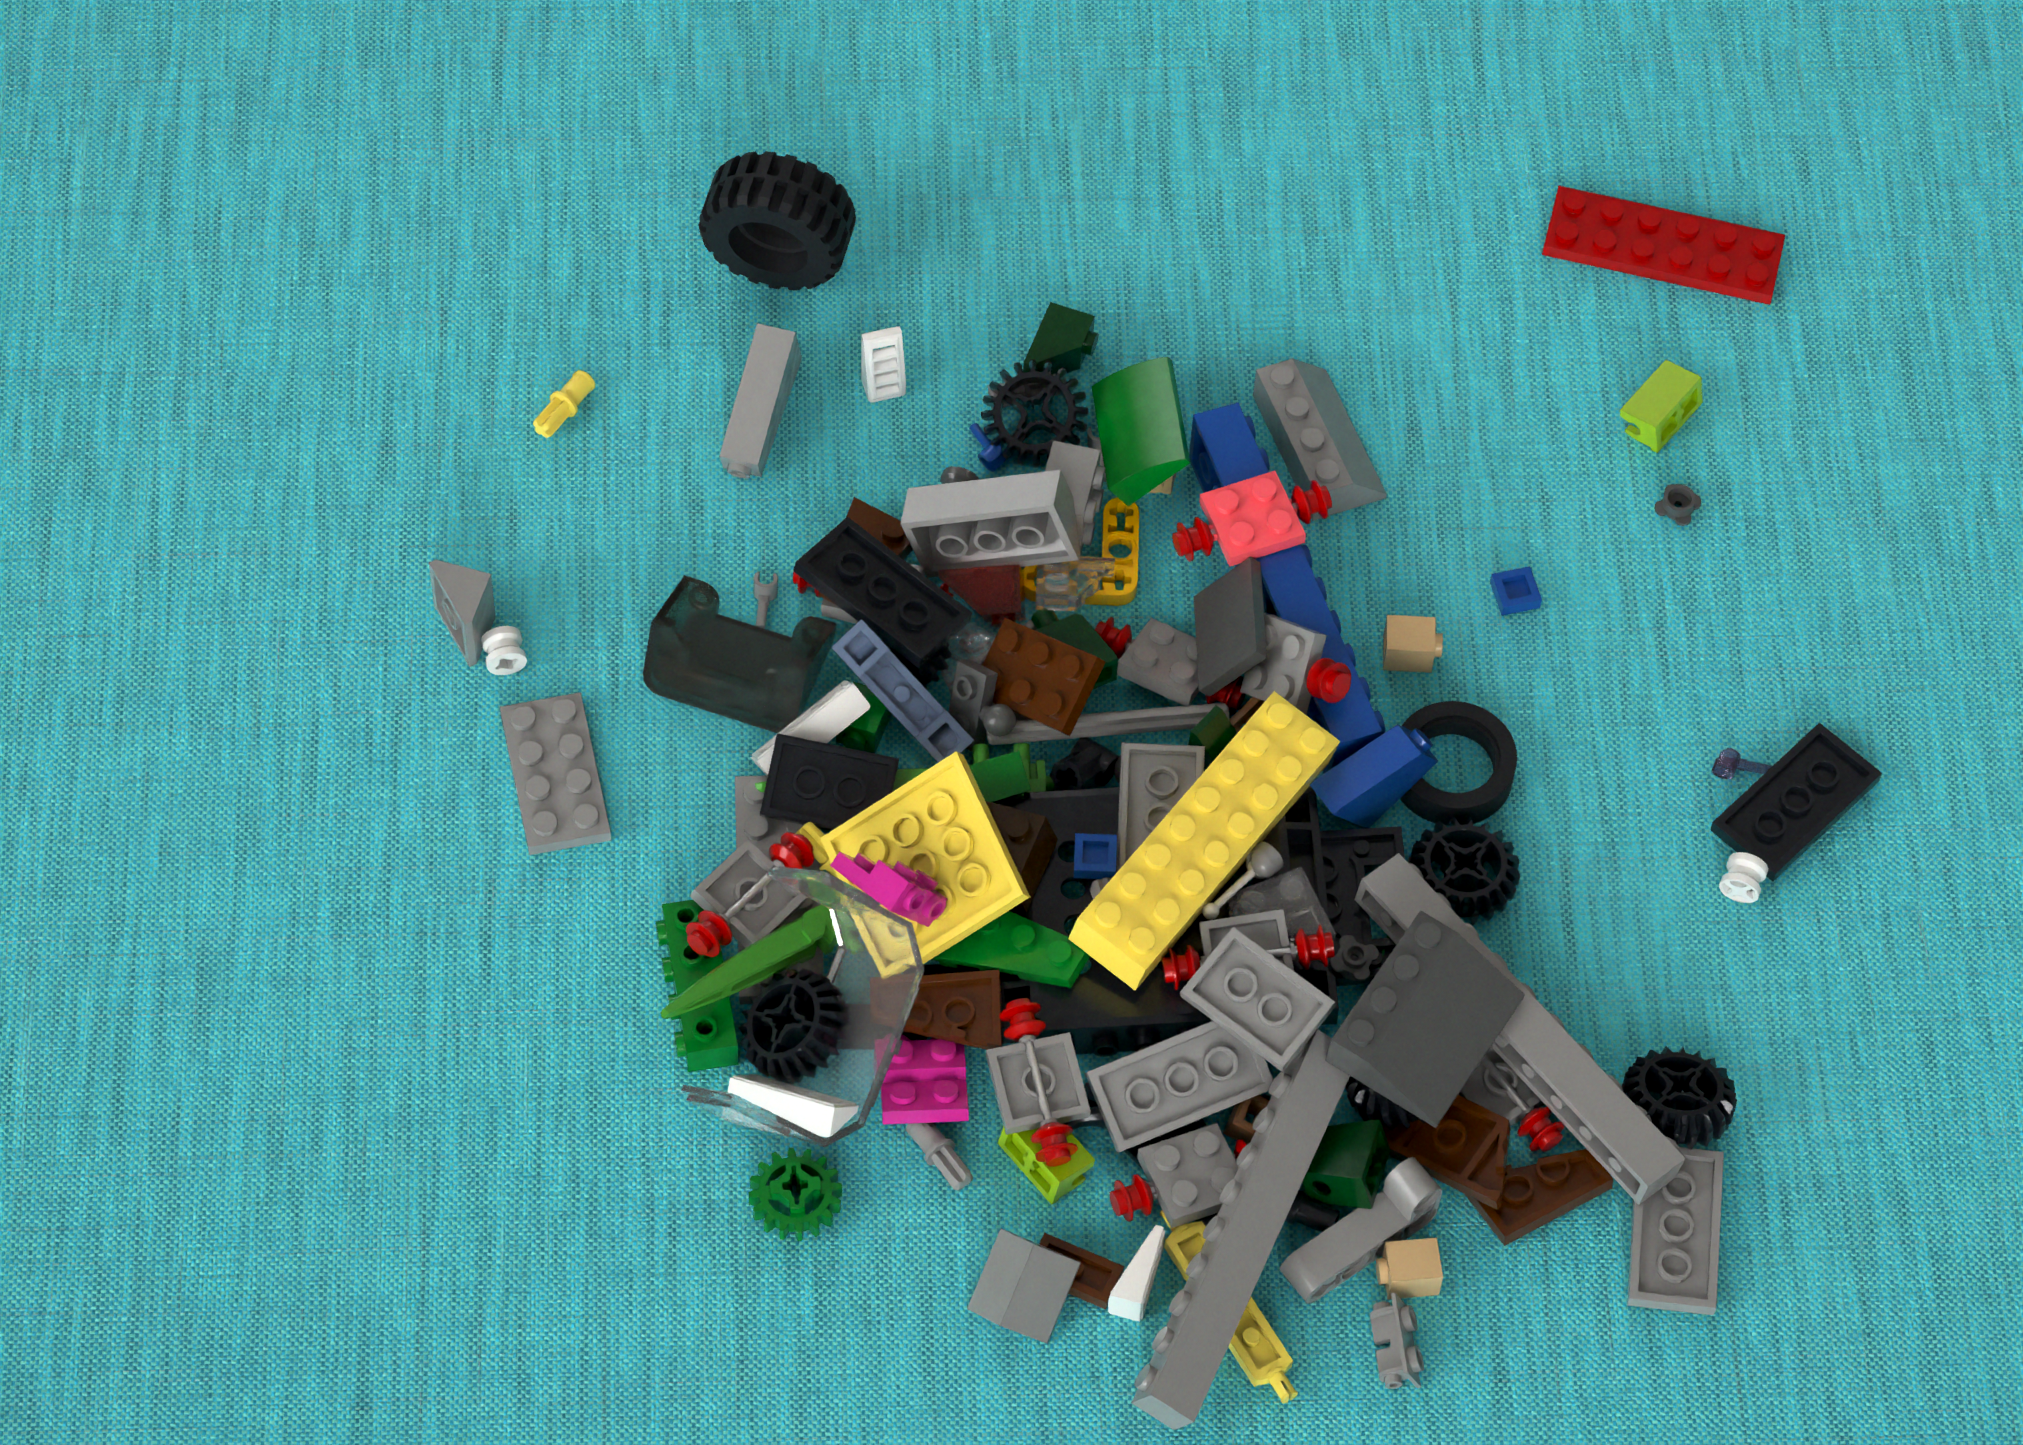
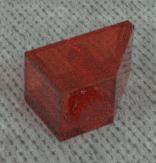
(989, 591)

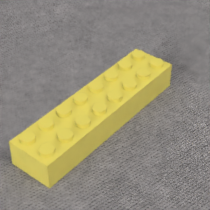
(1203, 840)

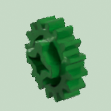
(775, 1196)

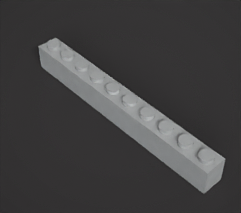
(1540, 1047)
(1240, 1237)

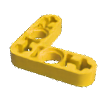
(1125, 568)

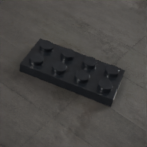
(883, 592)
(1796, 800)

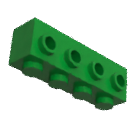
(709, 1031)

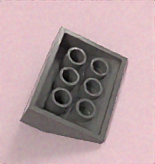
(1425, 1020)

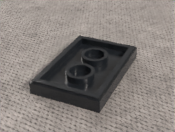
(824, 782)

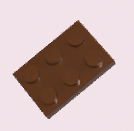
(1041, 676)

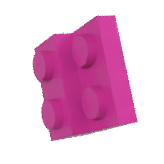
(894, 887)
(925, 1083)

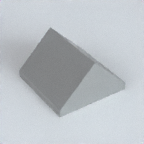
(464, 604)
(1023, 1286)

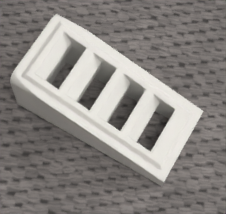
(883, 368)
(1133, 1288)

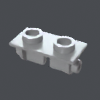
(1396, 1326)

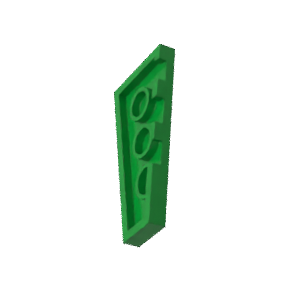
(1020, 949)

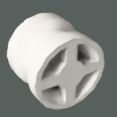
(504, 650)
(1743, 877)

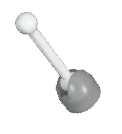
(1261, 863)

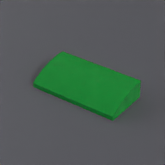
(1140, 428)

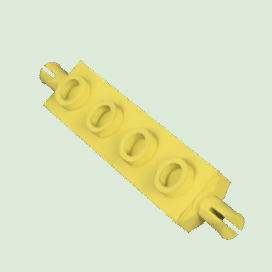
(1254, 1340)

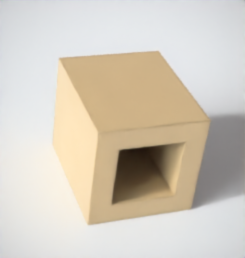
(1411, 643)
(1410, 1268)

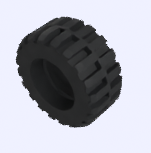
(777, 220)

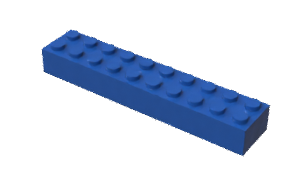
(1226, 453)

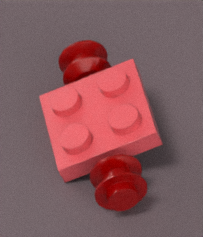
(1252, 519)

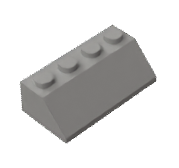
(1316, 434)
(992, 522)

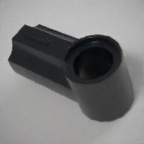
(1084, 766)

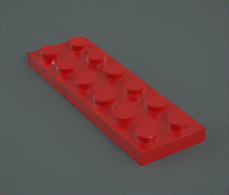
(1664, 245)

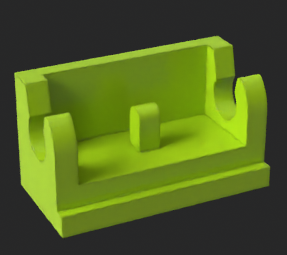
(1662, 405)
(1050, 1181)

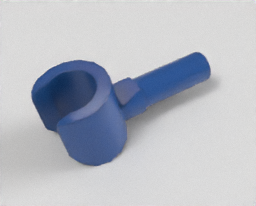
(991, 455)

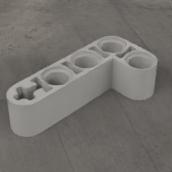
(1351, 1244)

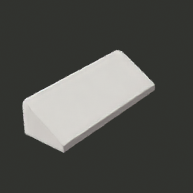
(820, 721)
(801, 1106)

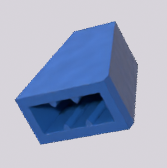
(1376, 775)

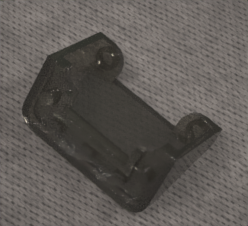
(730, 663)

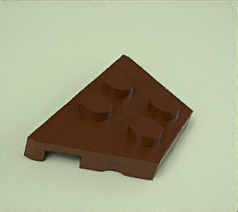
(1463, 1151)

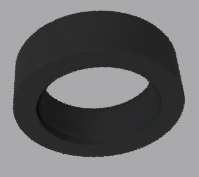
(1488, 732)

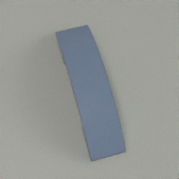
(901, 692)

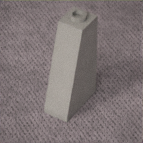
(760, 400)

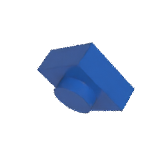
(1515, 591)
(1095, 856)

